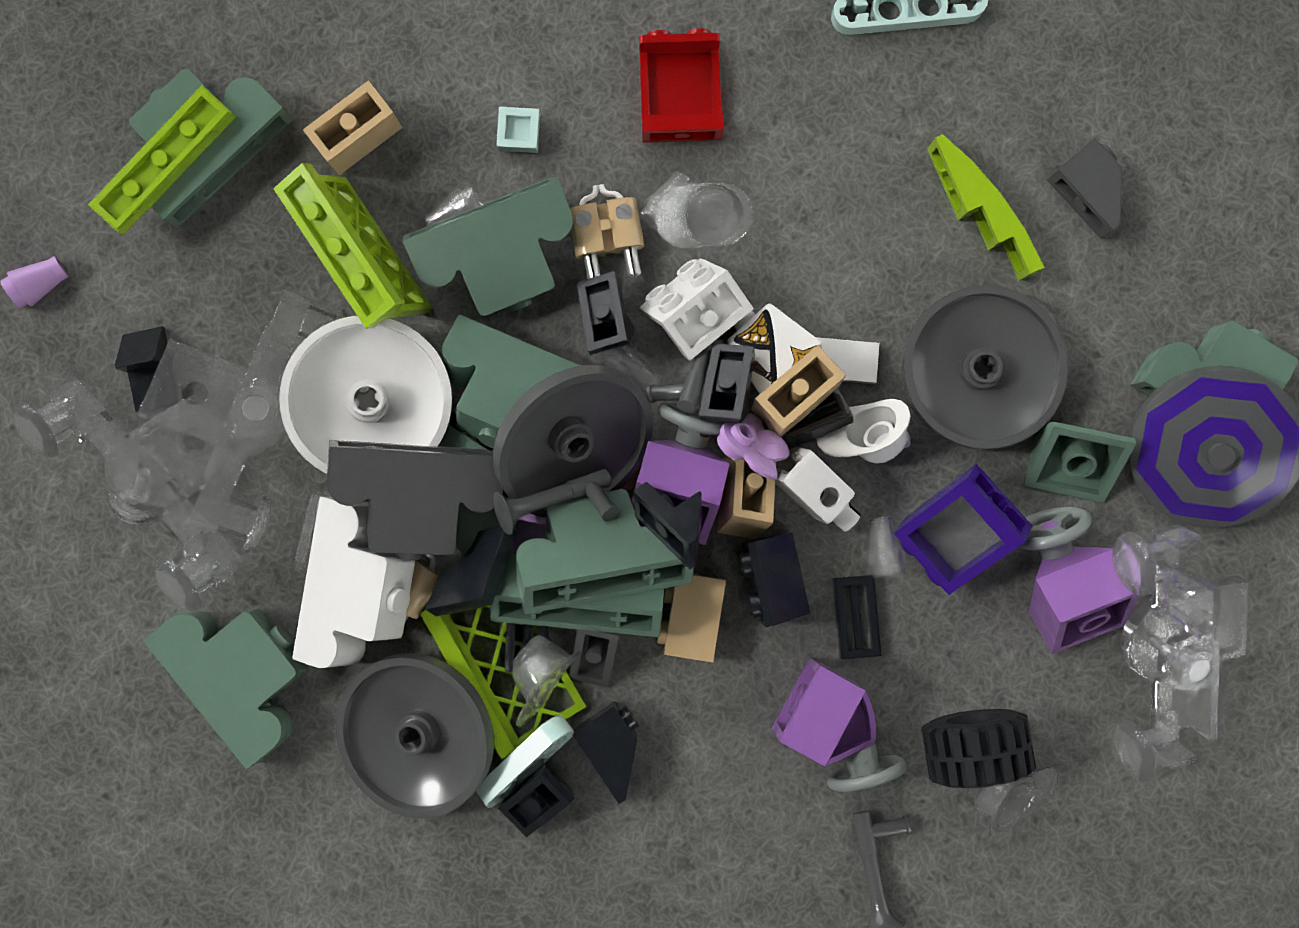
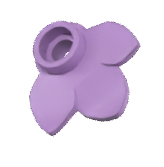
(754, 444)

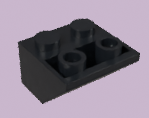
(774, 578)

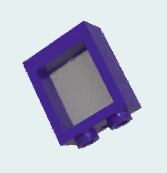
(963, 530)

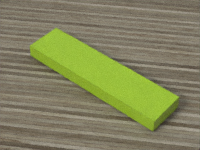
(162, 160)

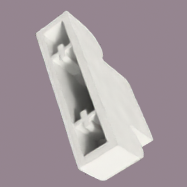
(348, 590)

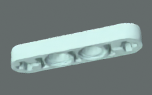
(909, 17)

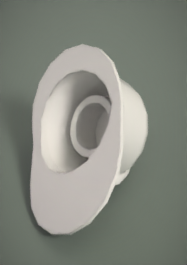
(875, 435)

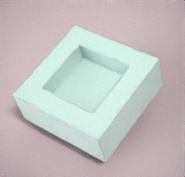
(518, 129)

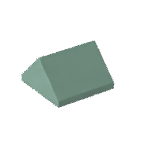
(1077, 460)

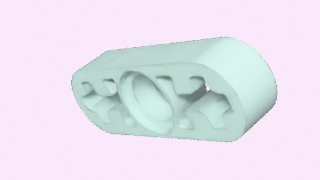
(525, 760)

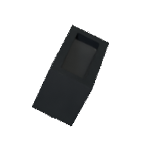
(610, 746)

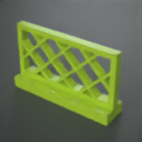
(351, 246)
(459, 656)

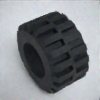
(978, 748)

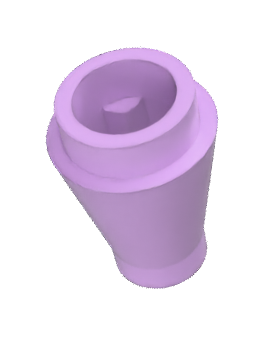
(33, 282)

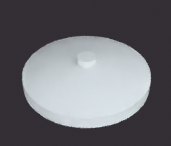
(364, 388)

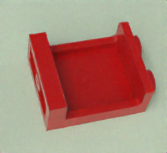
(680, 86)

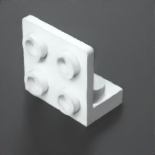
(697, 306)

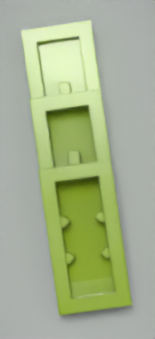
(975, 195)

